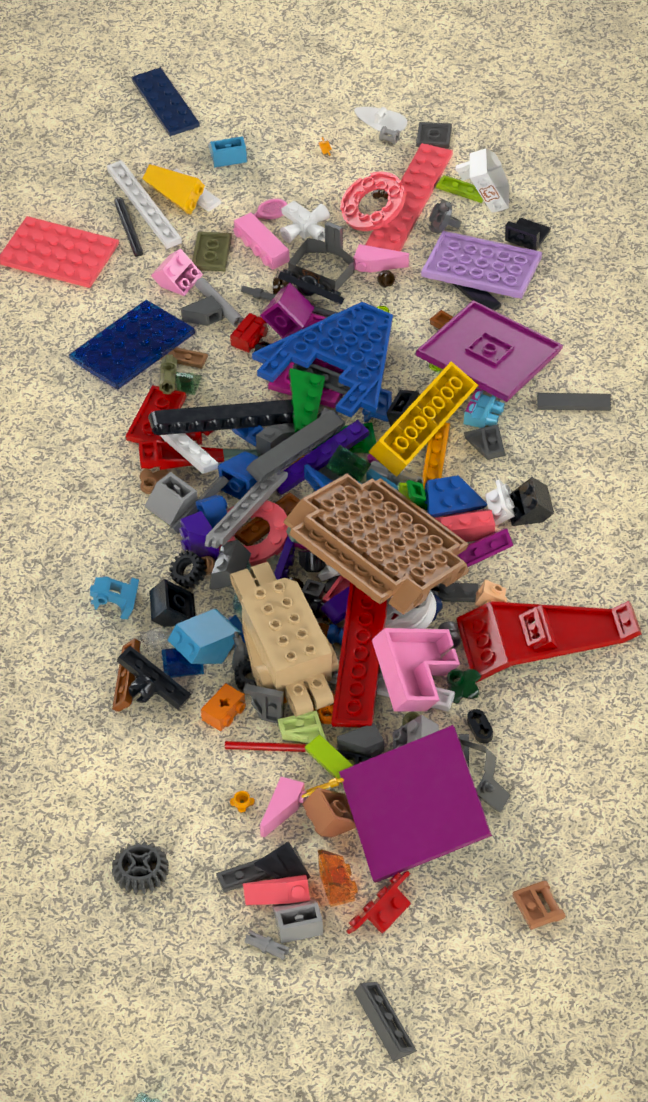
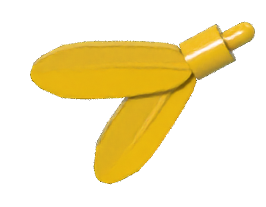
(332, 783)

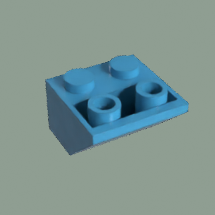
(228, 151)

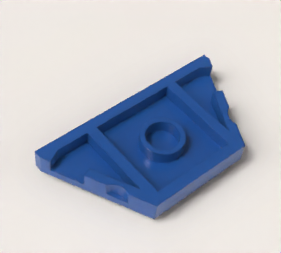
(451, 496)

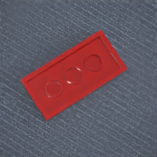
(155, 400)

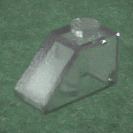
(154, 641)

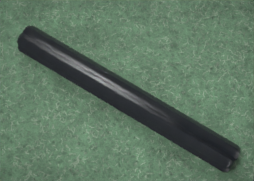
(128, 227)

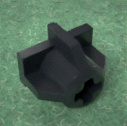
(310, 562)

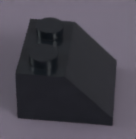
(171, 604)

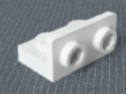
(500, 503)

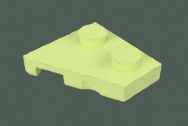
(301, 728)

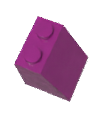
(287, 311)

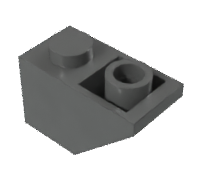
(202, 312)

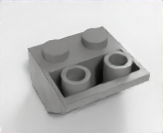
(171, 498)
(414, 730)
(298, 920)

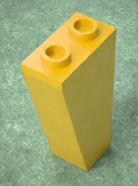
(175, 186)

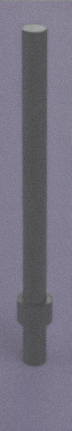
(259, 293)

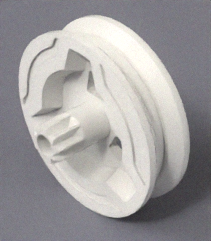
(414, 619)

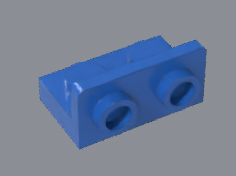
(384, 403)

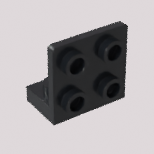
(526, 233)

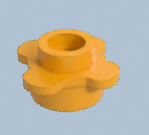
(325, 147)
(242, 796)

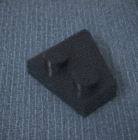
(282, 863)

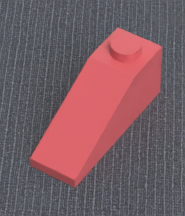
(277, 891)

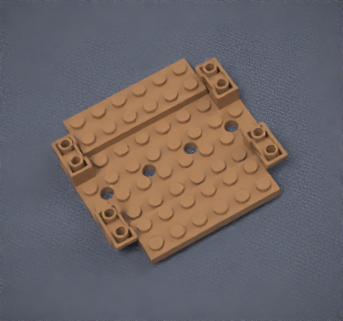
(394, 555)

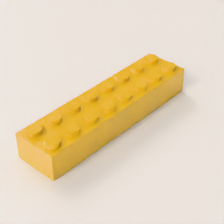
(423, 419)

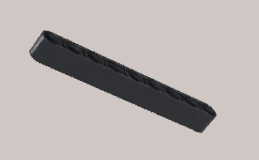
(221, 417)

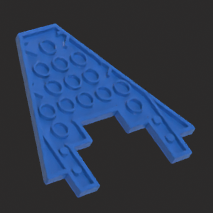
(349, 340)

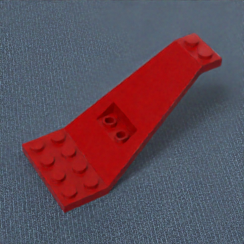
(505, 634)

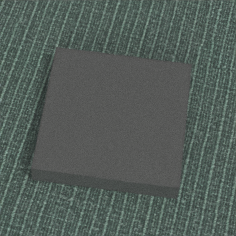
(434, 134)

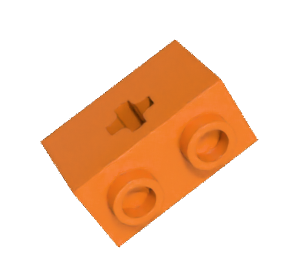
(223, 707)

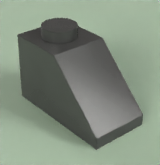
(362, 741)

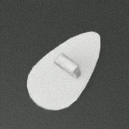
(381, 117)

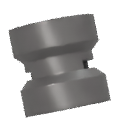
(453, 629)

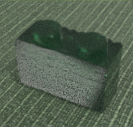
(348, 463)

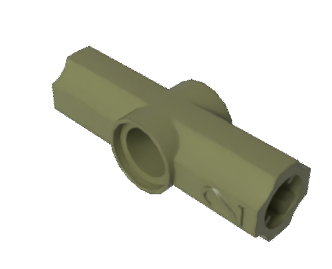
(168, 374)

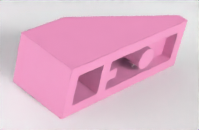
(378, 259)
(283, 804)

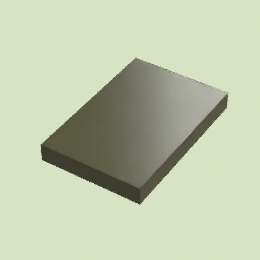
(212, 251)

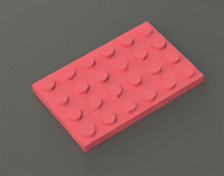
(58, 251)

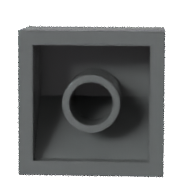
(232, 558)

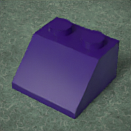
(194, 532)

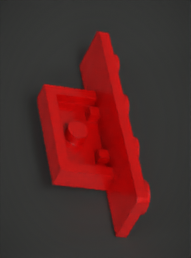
(385, 908)

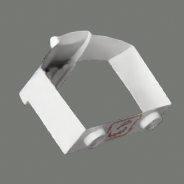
(487, 174)

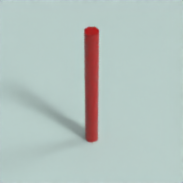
(265, 746)

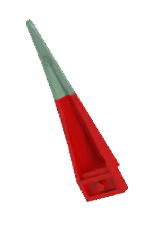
(164, 456)

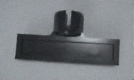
(308, 286)
(151, 680)

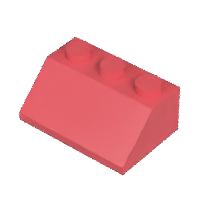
(470, 525)

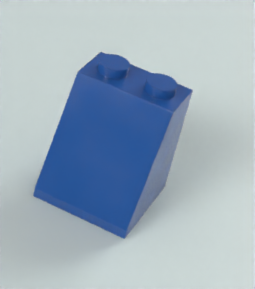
(238, 478)

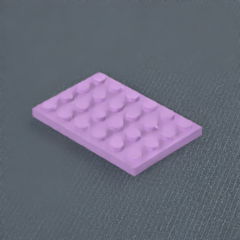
(481, 264)

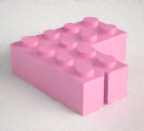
(409, 662)

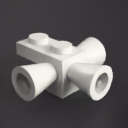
(304, 222)

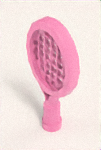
(274, 211)

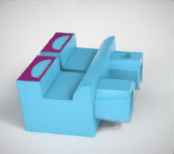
(480, 410)

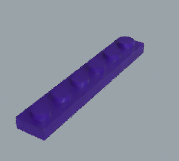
(322, 454)

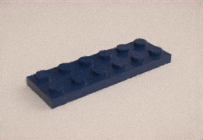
(165, 101)

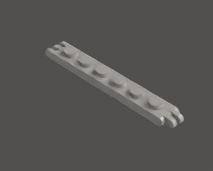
(243, 510)

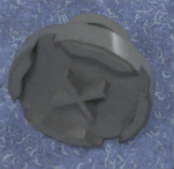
(441, 217)

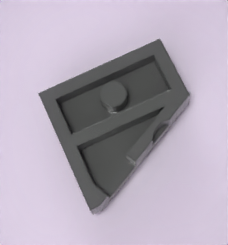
(487, 441)
(267, 702)

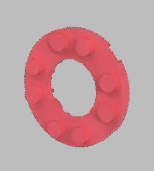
(353, 195)
(276, 538)

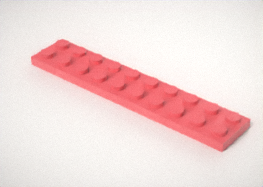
(419, 184)

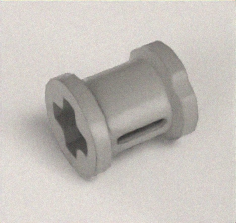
(384, 135)

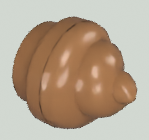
(210, 563)

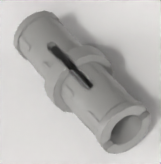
(266, 945)

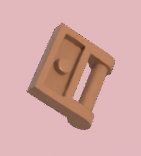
(532, 907)

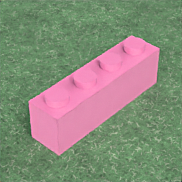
(261, 241)

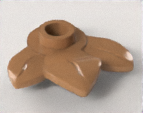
(150, 478)

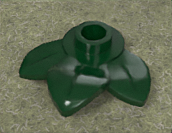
(465, 686)

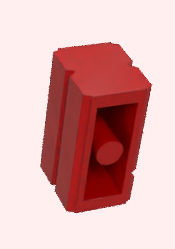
(249, 333)

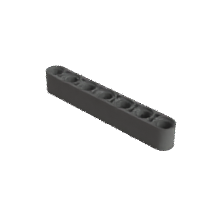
(295, 446)

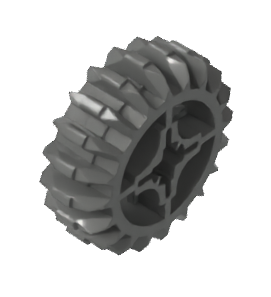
(139, 873)

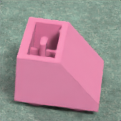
(177, 273)

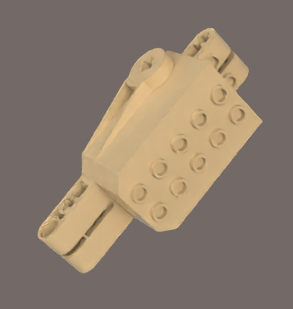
(284, 639)

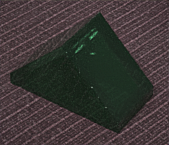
(188, 382)

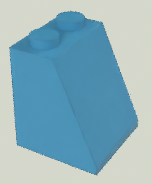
(204, 638)

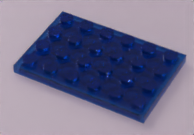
(131, 344)

